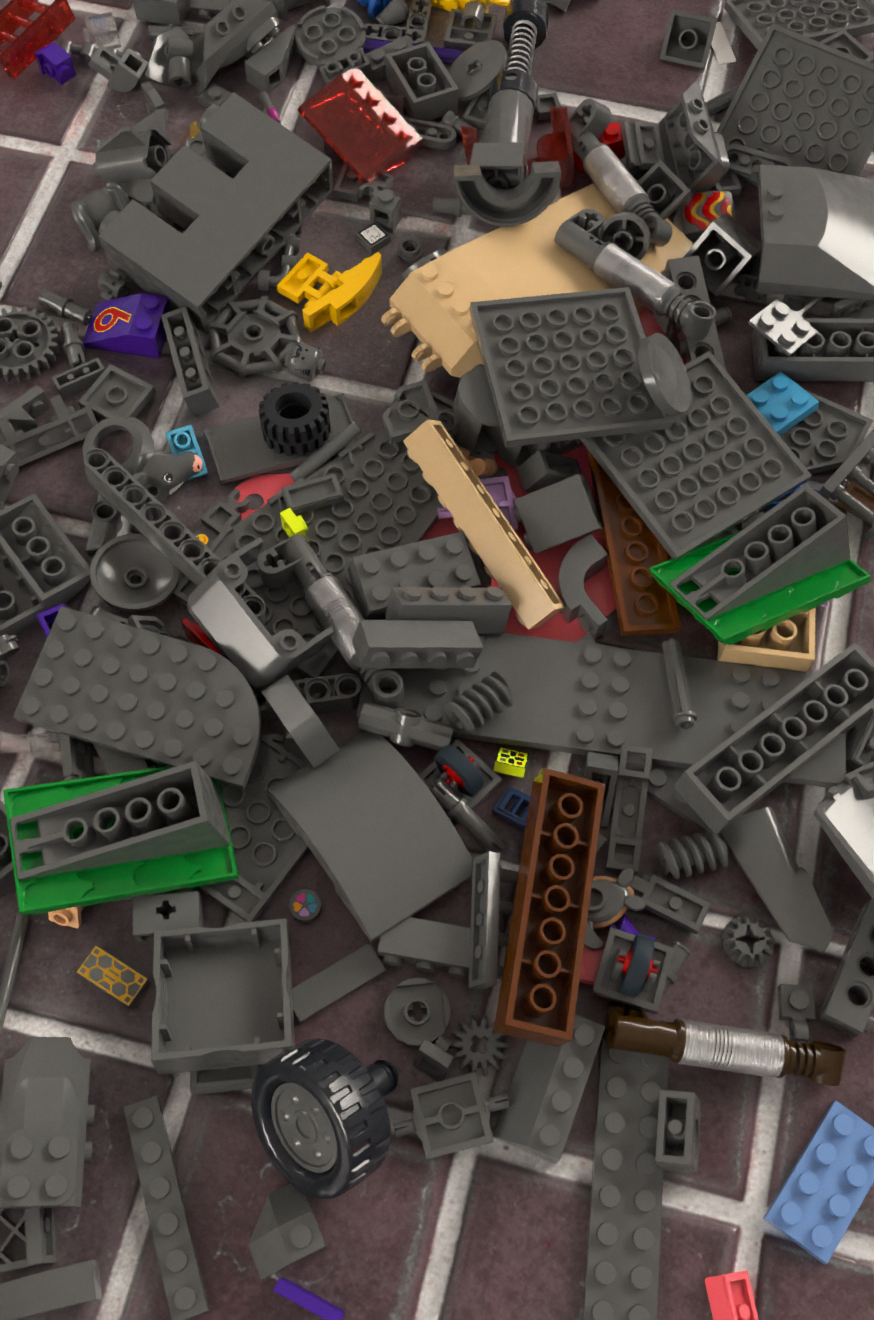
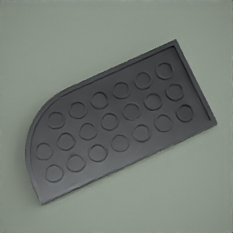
(144, 696)

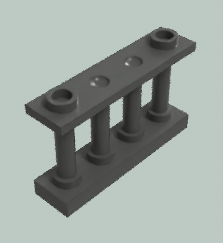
(849, 470)
(485, 911)

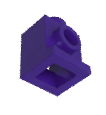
(55, 63)

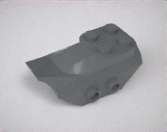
(230, 36)
(691, 145)
(44, 1125)

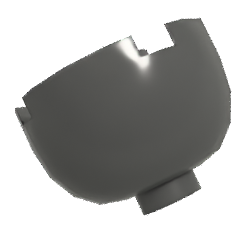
(627, 232)

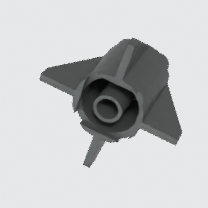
(135, 156)

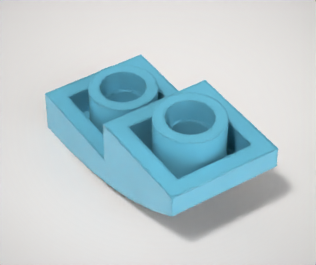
(184, 440)

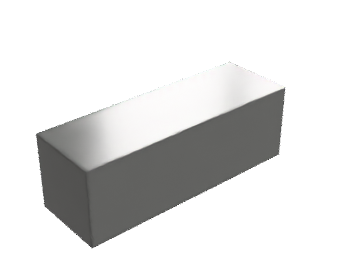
(78, 378)

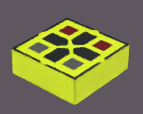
(511, 762)

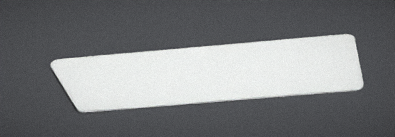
(721, 46)

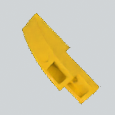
(352, 292)

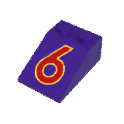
(129, 325)

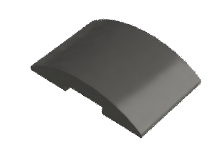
(36, 565)
(375, 832)

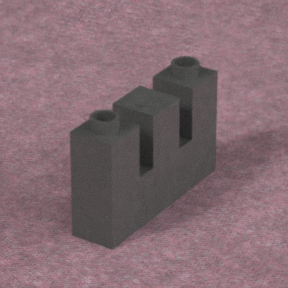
(227, 222)

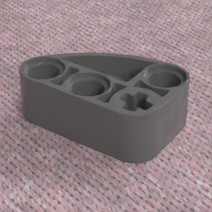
(301, 721)

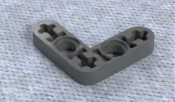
(416, 34)

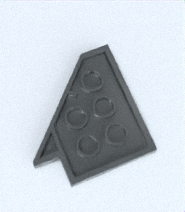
(826, 436)

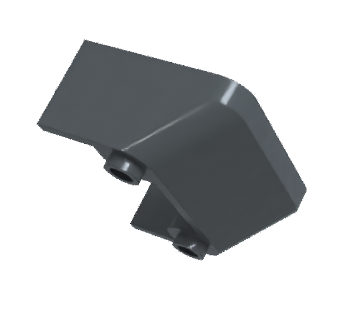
(237, 629)

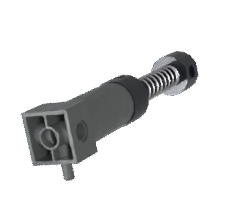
(512, 98)

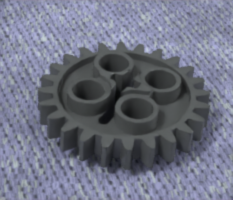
(26, 343)

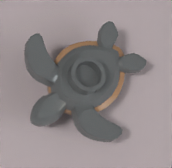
(608, 903)

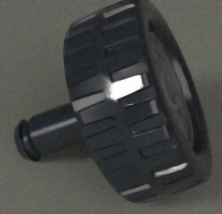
(323, 1116)

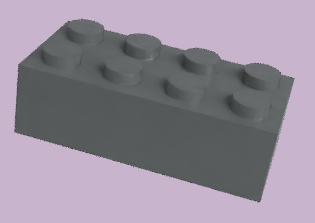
(425, 564)

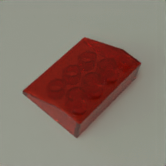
(361, 125)

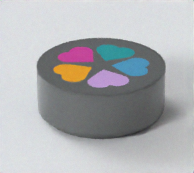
(305, 906)

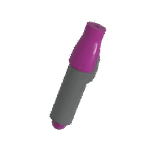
(269, 108)

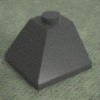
(663, 189)

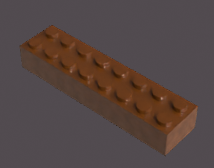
(550, 909)

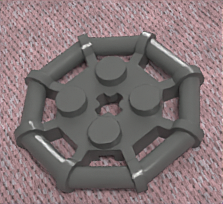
(253, 348)

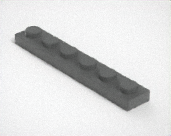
(166, 1210)

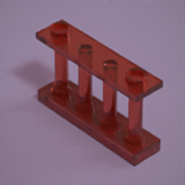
(38, 33)

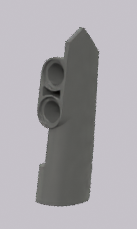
(782, 885)

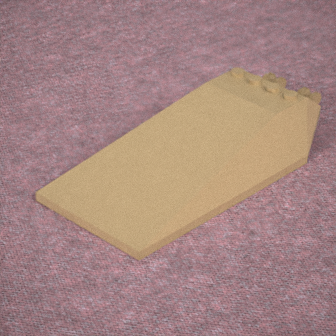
(501, 266)

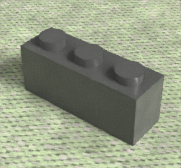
(427, 946)

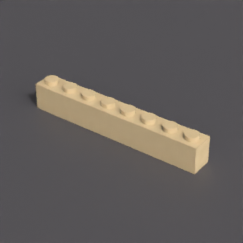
(483, 524)

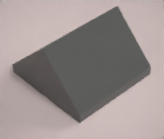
(688, 39)

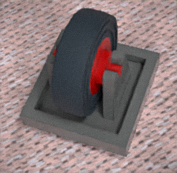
(463, 773)
(633, 970)

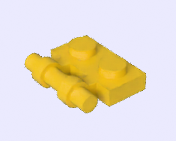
(304, 277)

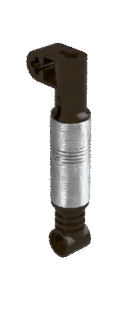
(725, 1046)

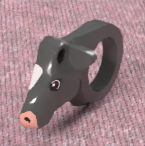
(155, 471)

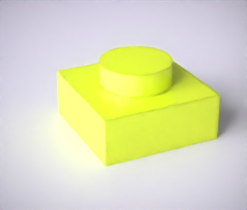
(293, 525)

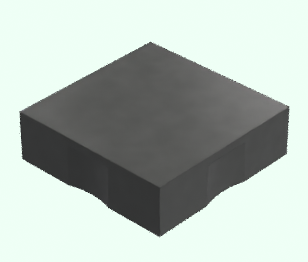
(222, 996)

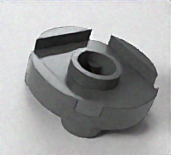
(430, 998)

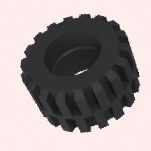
(295, 419)

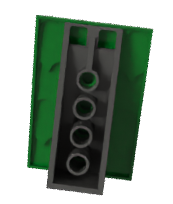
(739, 579)
(117, 837)

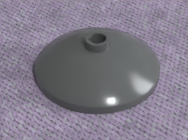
(130, 560)

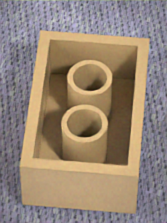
(783, 646)

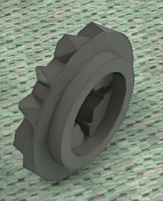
(738, 950)

